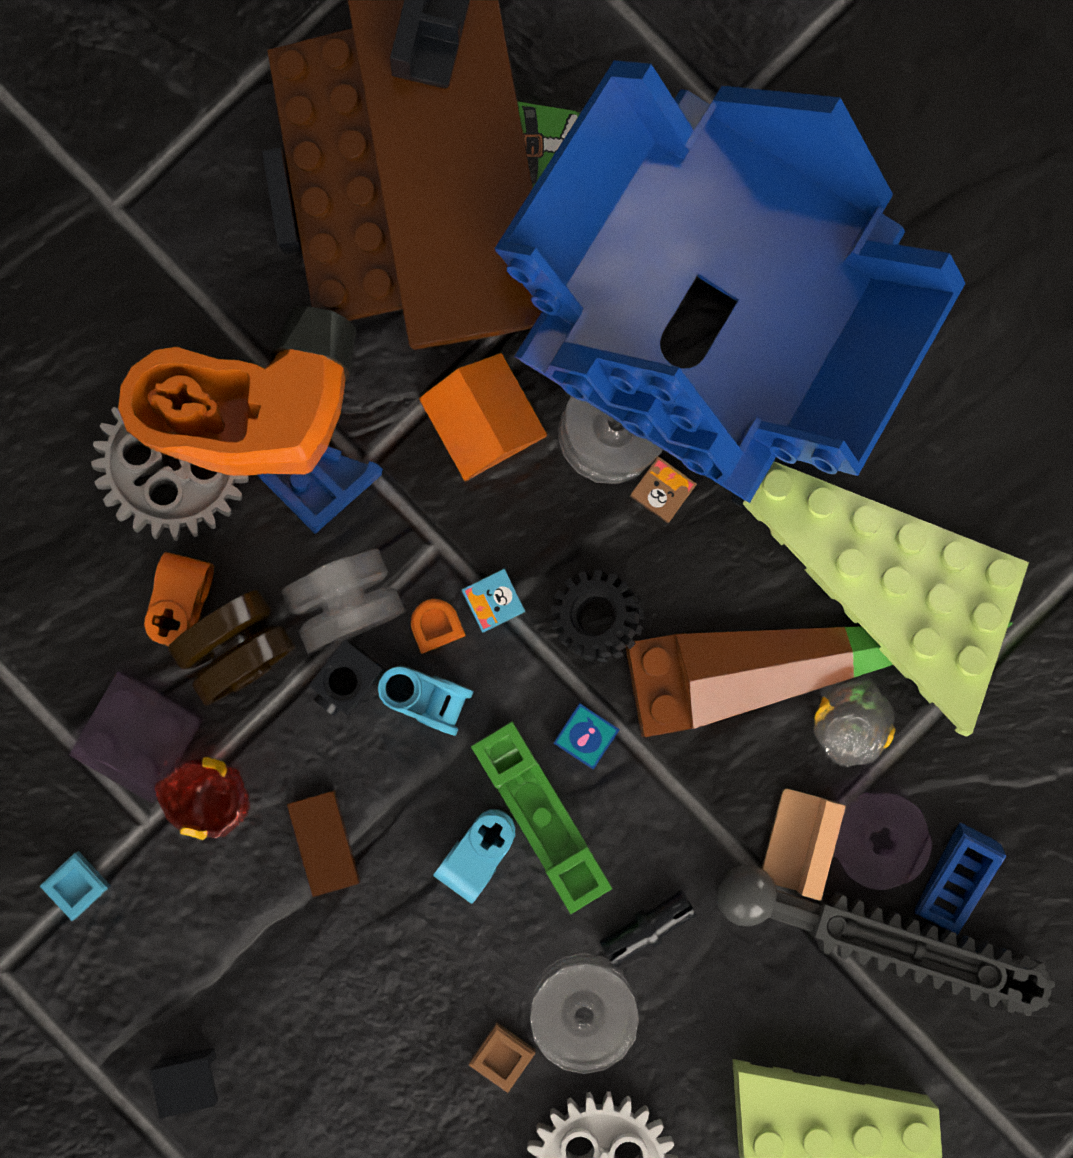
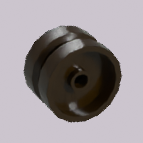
(228, 642)

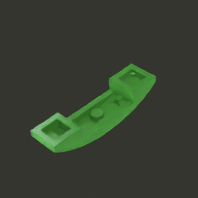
(542, 817)

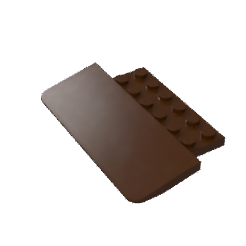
(406, 179)

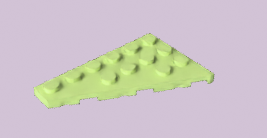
(914, 587)

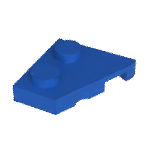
(326, 489)

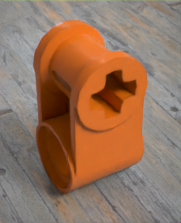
(179, 594)

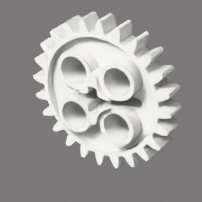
(605, 1127)

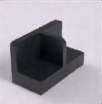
(428, 40)

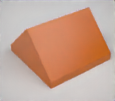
(482, 415)

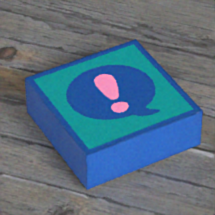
(586, 736)

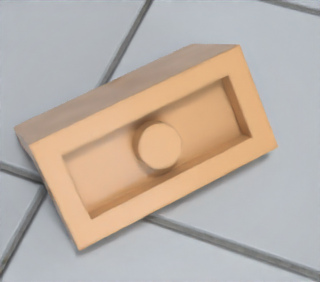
(803, 842)

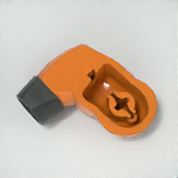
(240, 414)

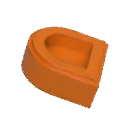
(435, 625)

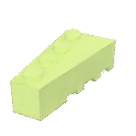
(829, 1118)

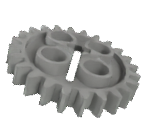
(195, 498)

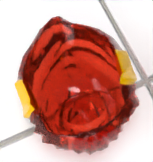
(203, 798)

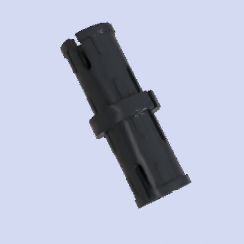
(648, 928)

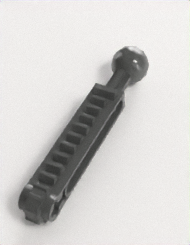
(750, 897)

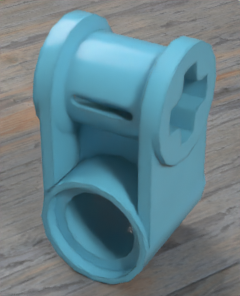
(427, 699)
(473, 859)

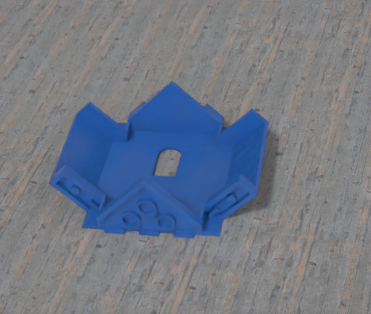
(769, 208)

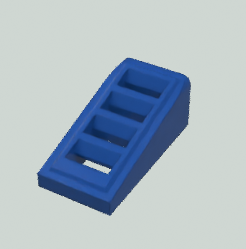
(945, 870)

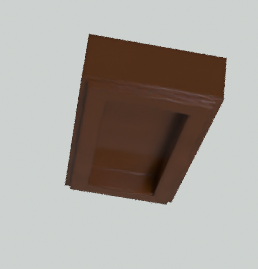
(323, 843)

